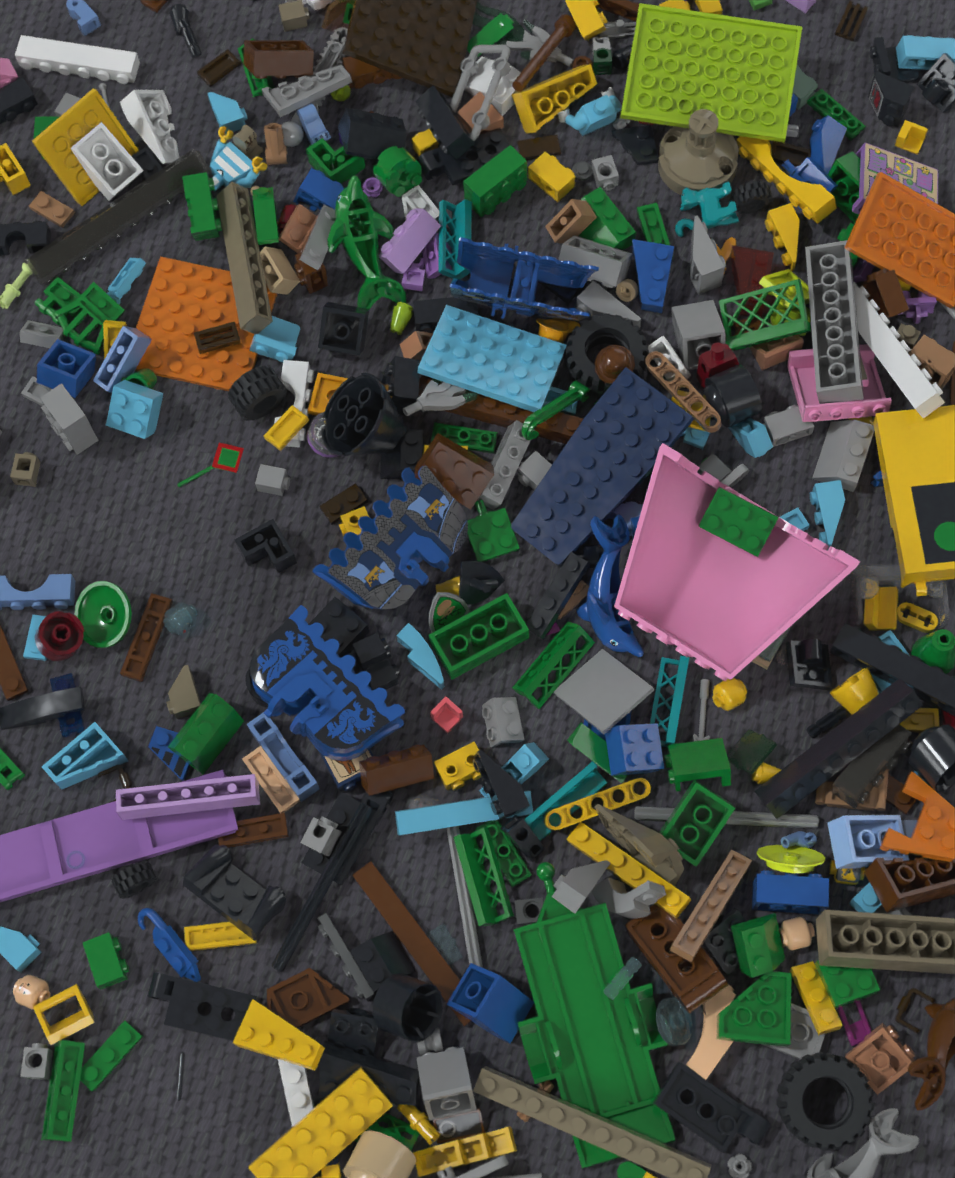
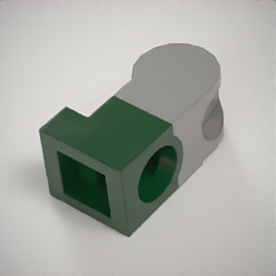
(602, 56)

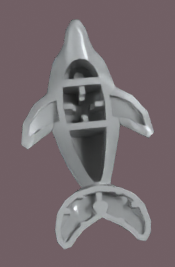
(863, 1164)

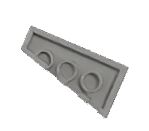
(308, 89)

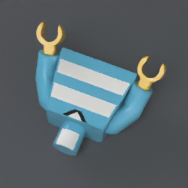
(232, 165)

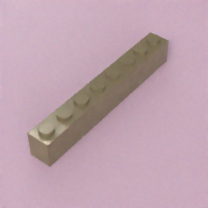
(244, 258)

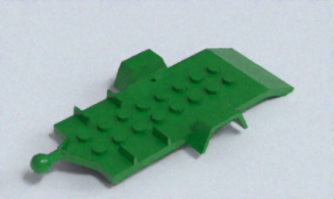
(594, 1048)

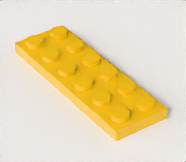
(324, 1130)

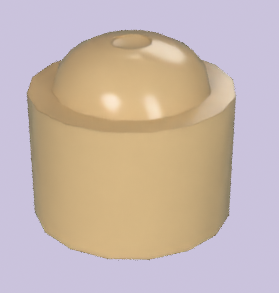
(379, 1157)

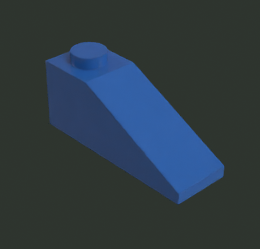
(826, 141)

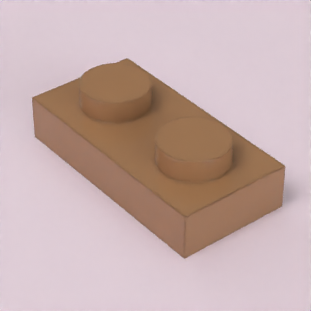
(51, 209)

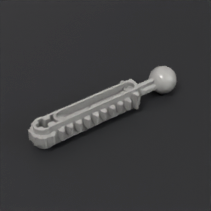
(330, 58)

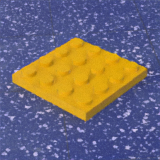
(70, 128)

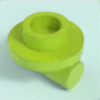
(341, 94)

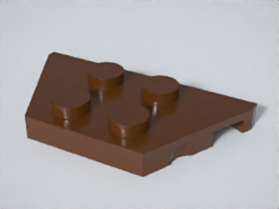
(304, 998)

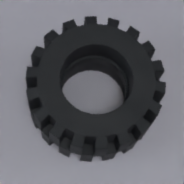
(257, 393)

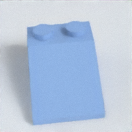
(859, 837)

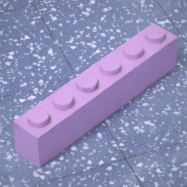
(187, 797)

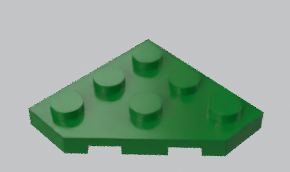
(760, 1012)

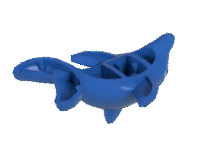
(603, 589)

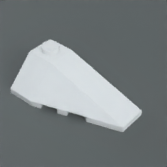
(148, 116)

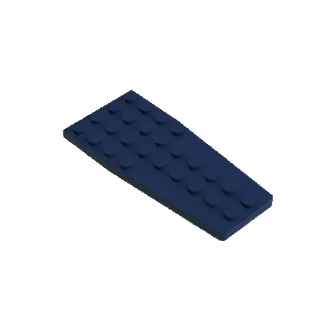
(600, 465)

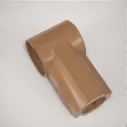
(275, 148)

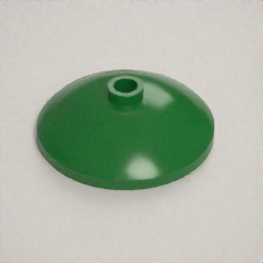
(94, 612)

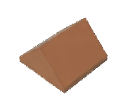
(776, 351)

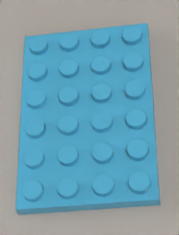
(492, 359)

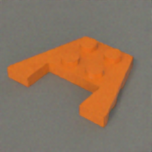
(934, 829)

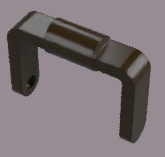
(125, 780)
(903, 1005)

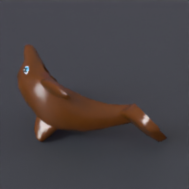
(939, 1051)

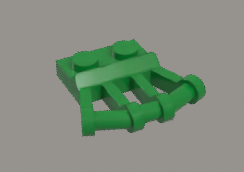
(99, 307)

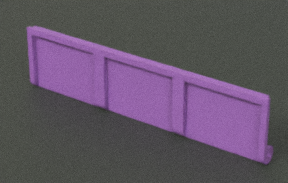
(38, 854)

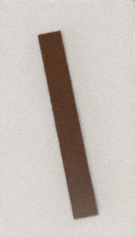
(409, 932)

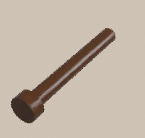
(563, 28)

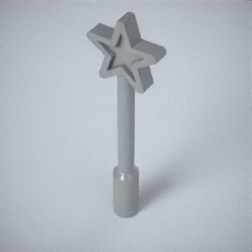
(704, 695)

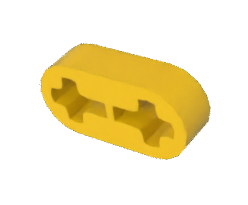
(914, 622)

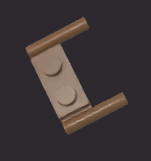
(876, 800)

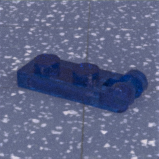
(61, 683)

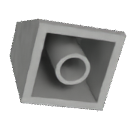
(696, 330)
(446, 1083)

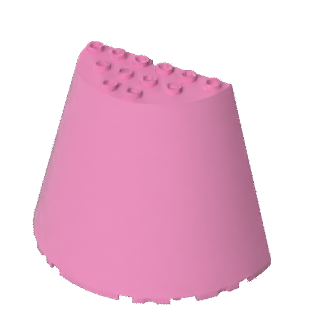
(709, 592)

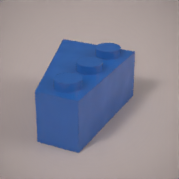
(652, 272)

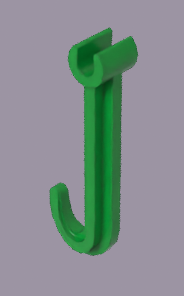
(576, 392)

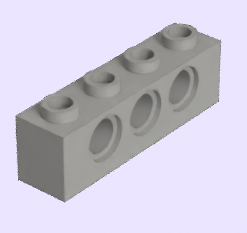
(505, 465)

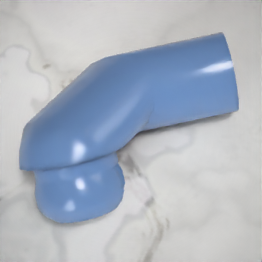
(799, 839)

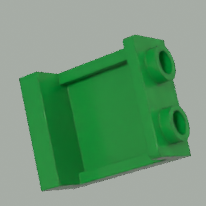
(698, 761)

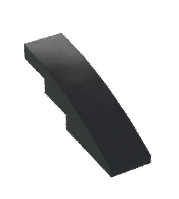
(41, 708)

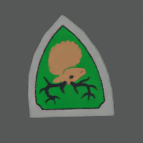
(446, 609)

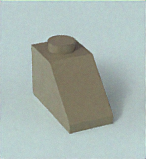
(183, 695)

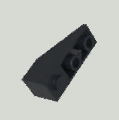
(503, 789)

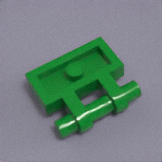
(60, 294)

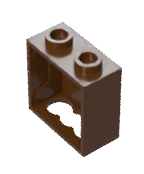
(886, 292)

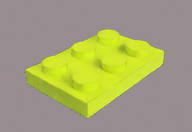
(782, 277)

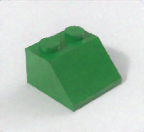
(758, 945)

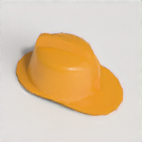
(556, 328)

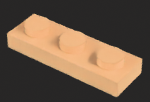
(271, 780)

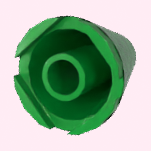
(936, 649)

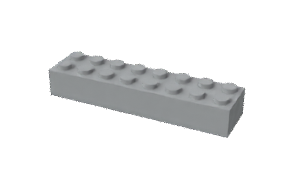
(834, 323)

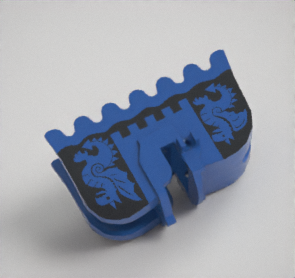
(331, 703)

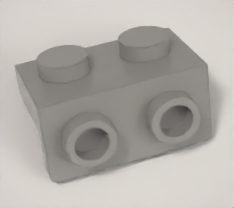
(502, 721)

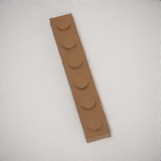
(711, 906)

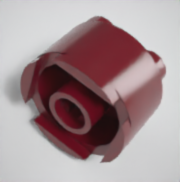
(59, 648)

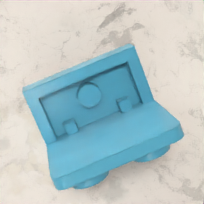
(276, 340)

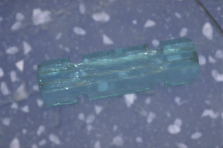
(622, 978)

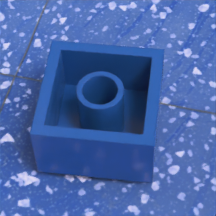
(66, 365)
(634, 749)

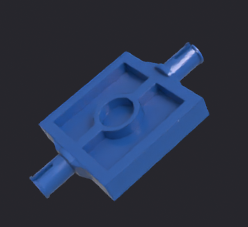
(810, 173)

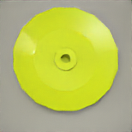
(790, 859)

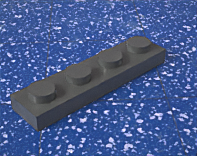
(350, 966)

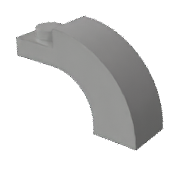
(631, 904)

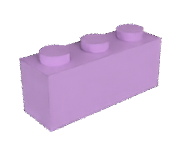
(409, 240)

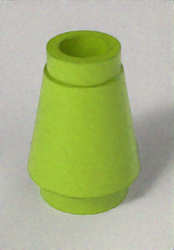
(401, 316)

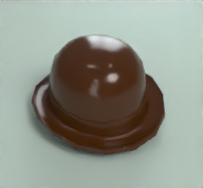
(612, 361)

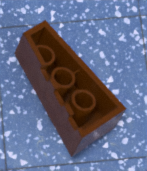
(910, 882)

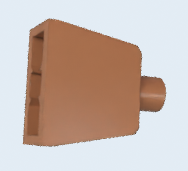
(469, 109)

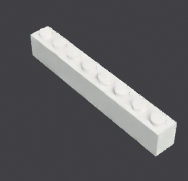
(894, 355)

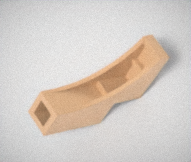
(710, 1048)

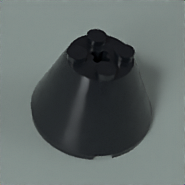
(362, 418)

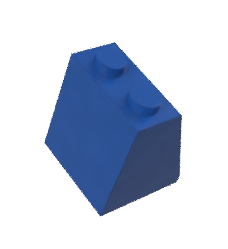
(490, 1002)

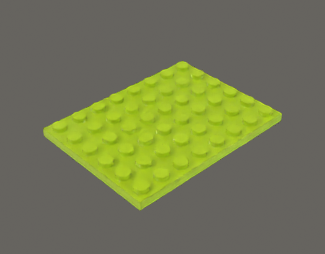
(715, 64)

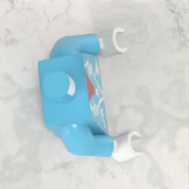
(593, 114)

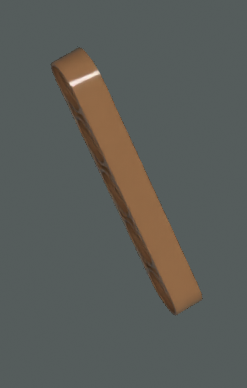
(685, 401)

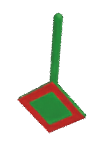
(226, 458)

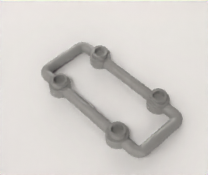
(470, 68)

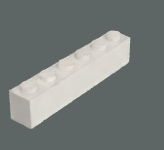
(77, 59)

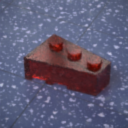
(748, 269)

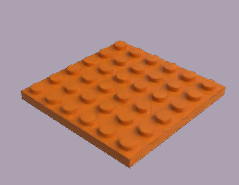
(185, 301)

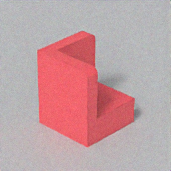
(446, 714)

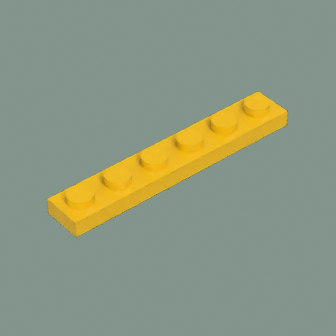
(626, 867)

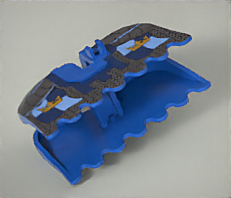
(491, 278)
(412, 527)

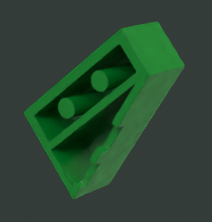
(202, 206)

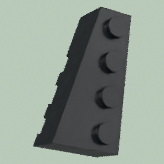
(394, 1080)

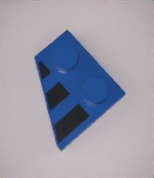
(159, 746)

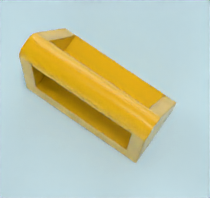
(68, 1025)

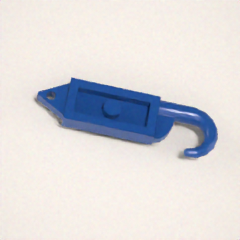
(171, 946)

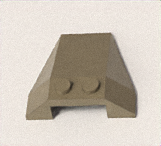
(644, 844)

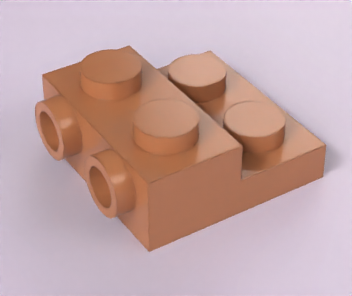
(298, 228)
(881, 1057)

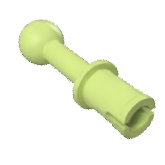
(12, 290)

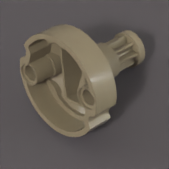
(697, 155)

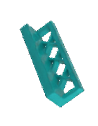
(460, 227)
(676, 697)
(582, 785)

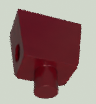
(715, 361)

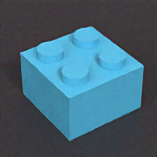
(134, 409)

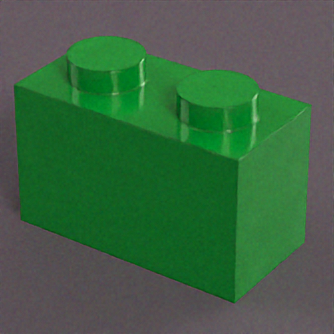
(105, 960)

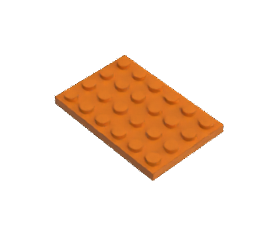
(909, 236)

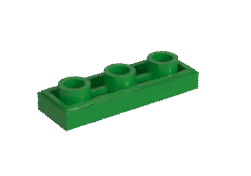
(826, 105)
(476, 439)
(511, 863)

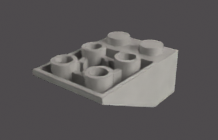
(705, 263)

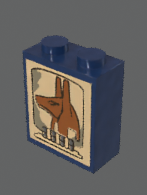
(345, 773)

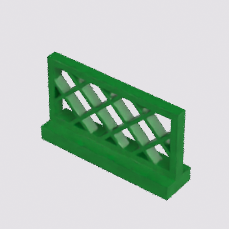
(767, 334)

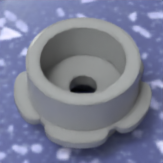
(740, 1173)

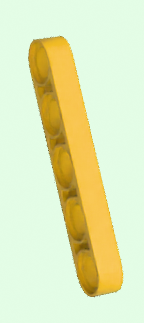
(608, 802)

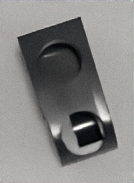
(523, 837)

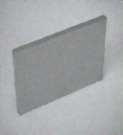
(603, 691)

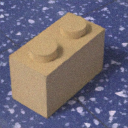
(277, 271)

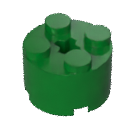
(398, 170)

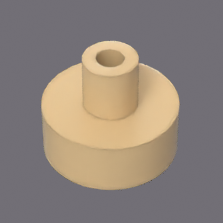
(627, 290)

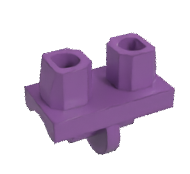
(918, 306)

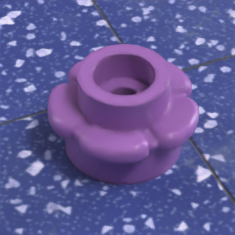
(372, 182)

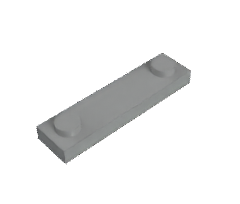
(317, 243)

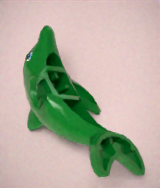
(358, 230)

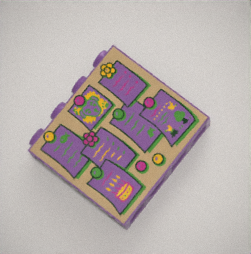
(906, 171)

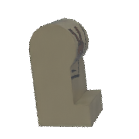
(247, 142)

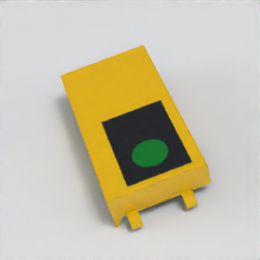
(920, 491)

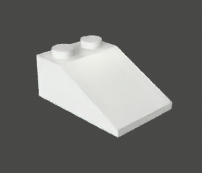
(481, 80)
(106, 161)

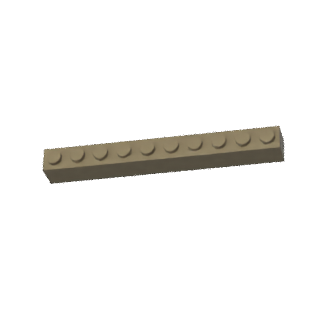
(589, 1126)

